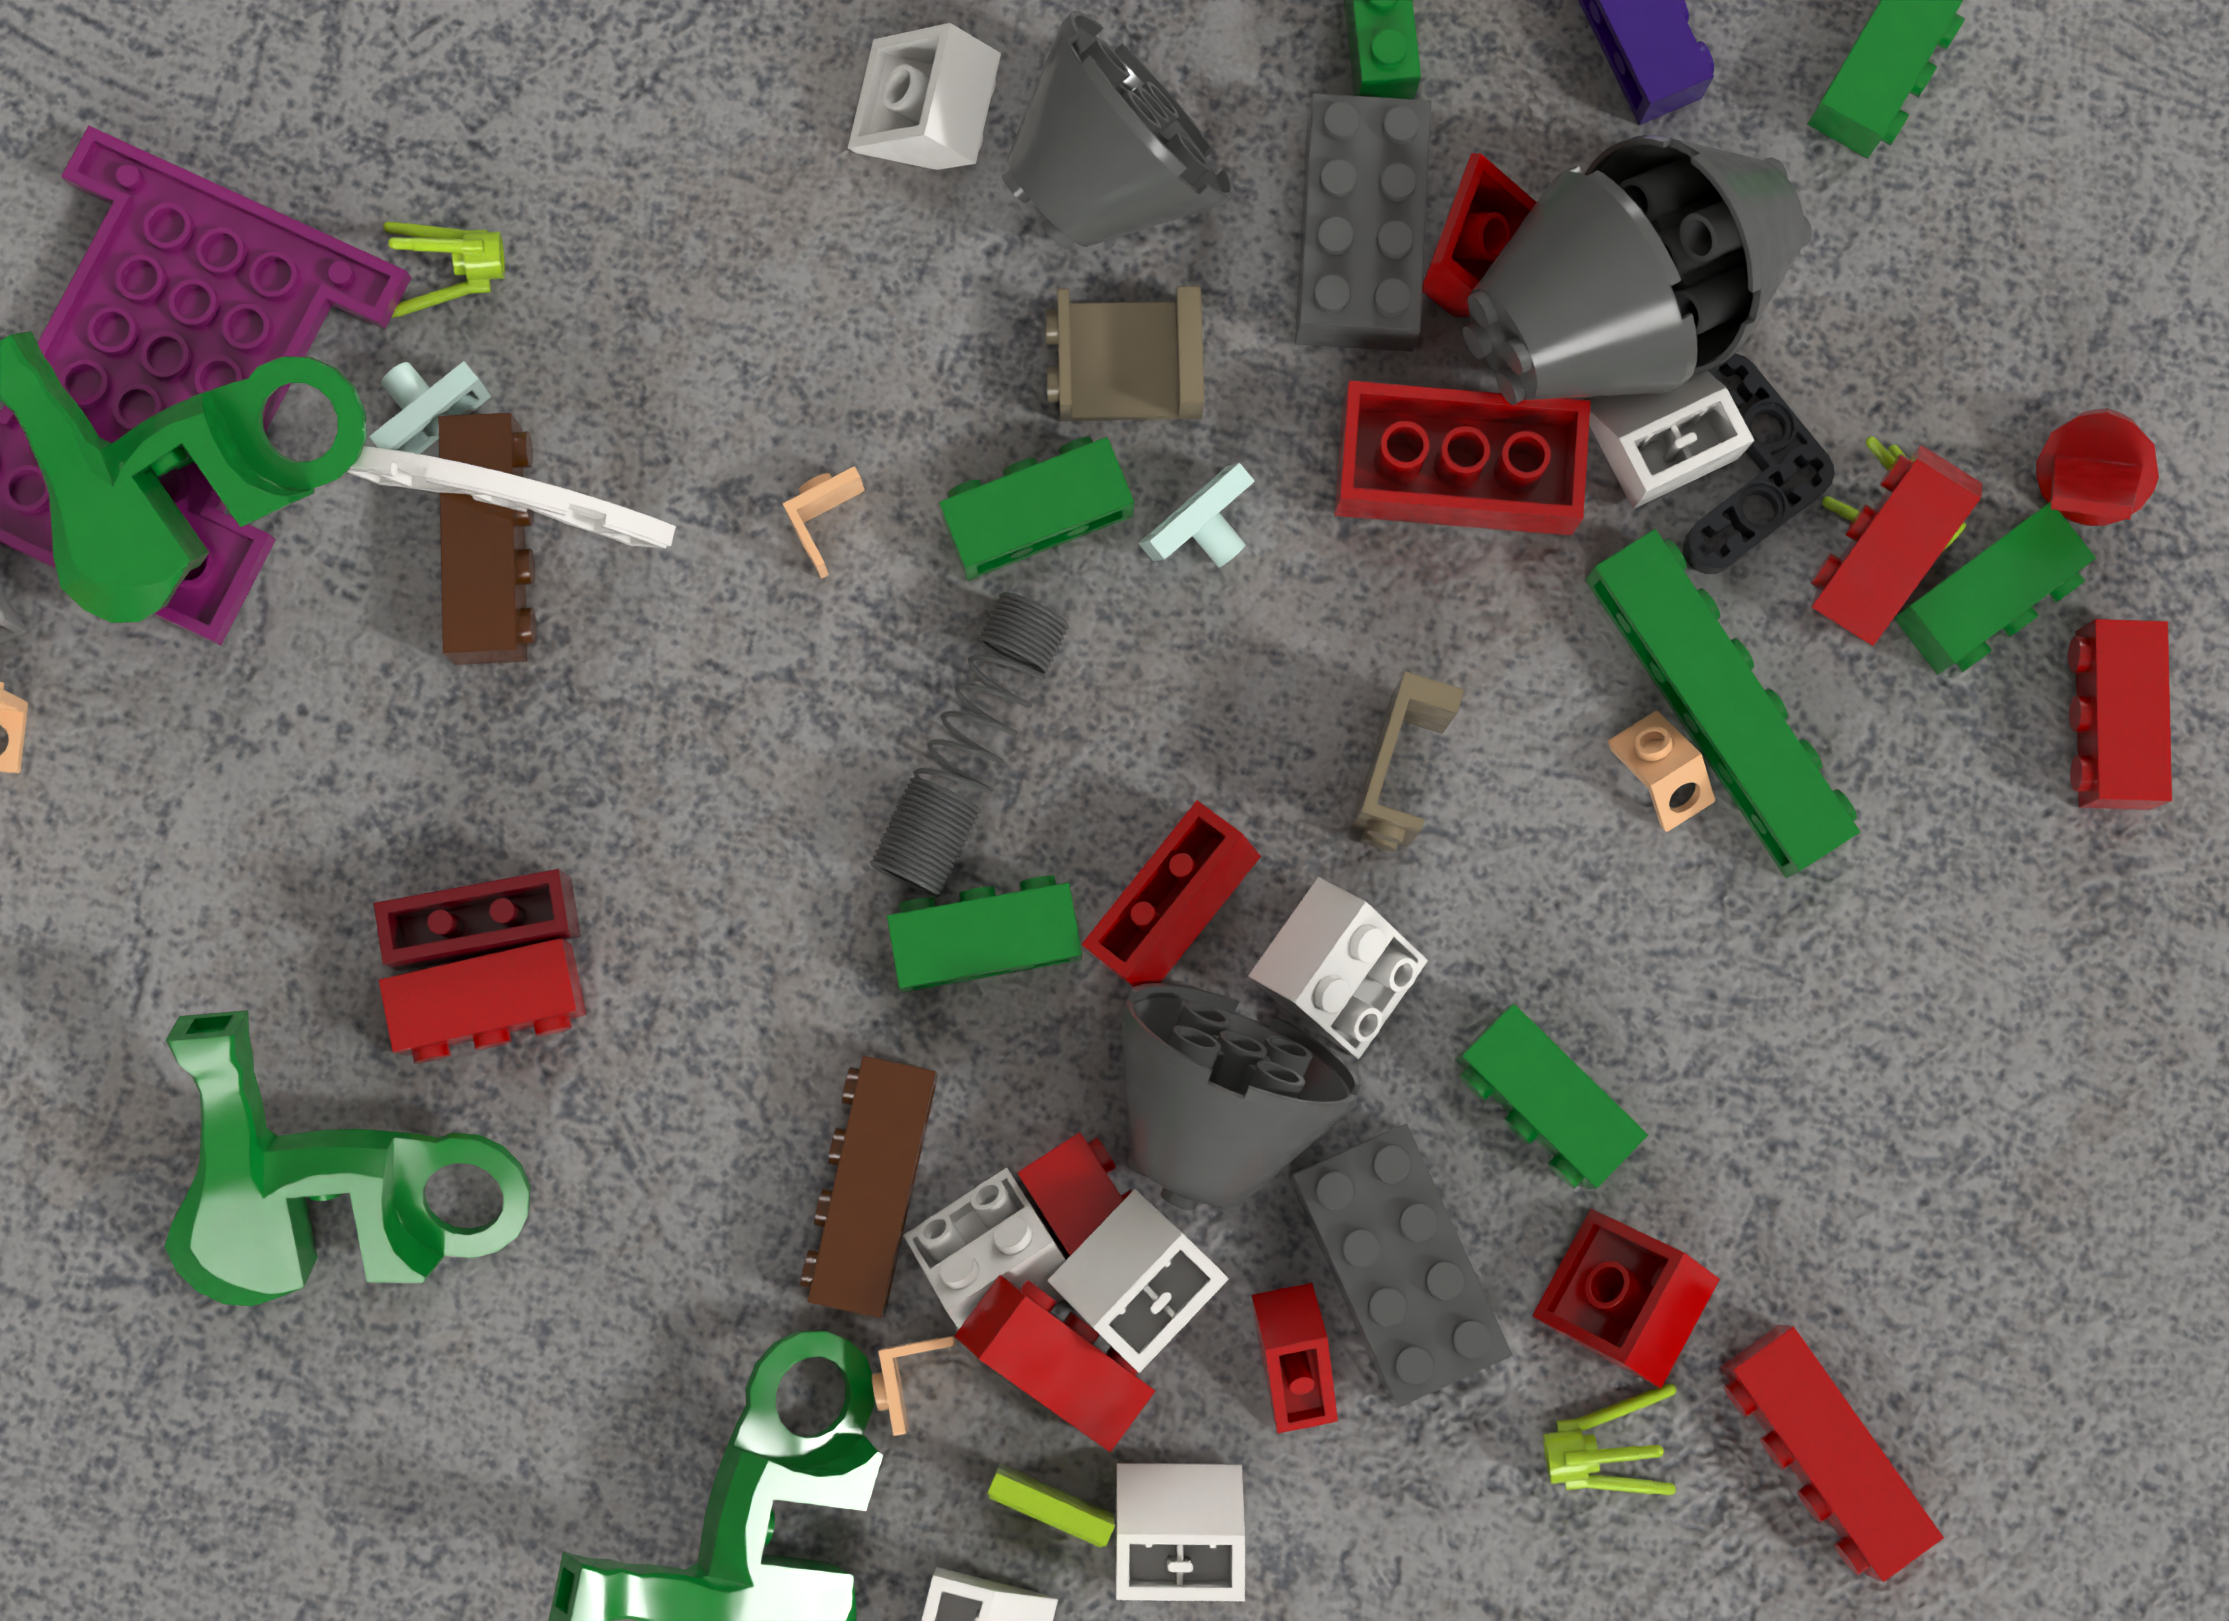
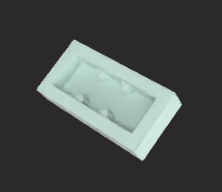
(417, 423)
(1202, 520)

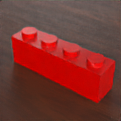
(1830, 1453)

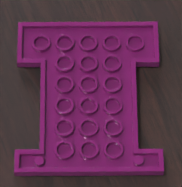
(169, 304)

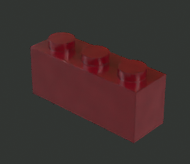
(476, 919)

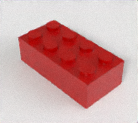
(1462, 458)

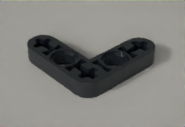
(1774, 461)

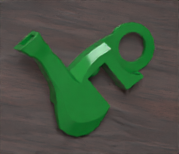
(113, 524)
(246, 1216)
(758, 1465)

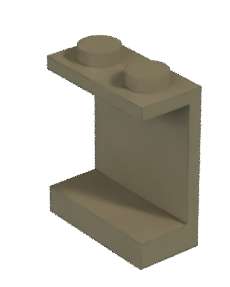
(1127, 358)
(1419, 703)

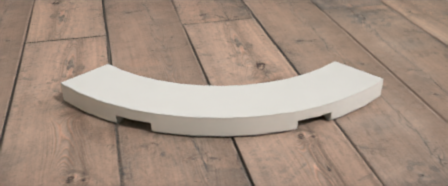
(513, 492)

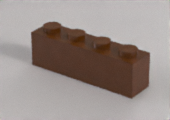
(485, 547)
(871, 1186)

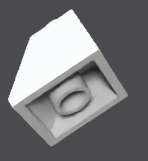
(925, 98)

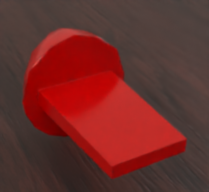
(2097, 468)

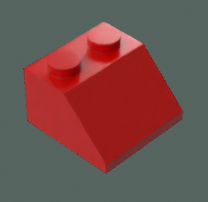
(1476, 229)
(1626, 1297)

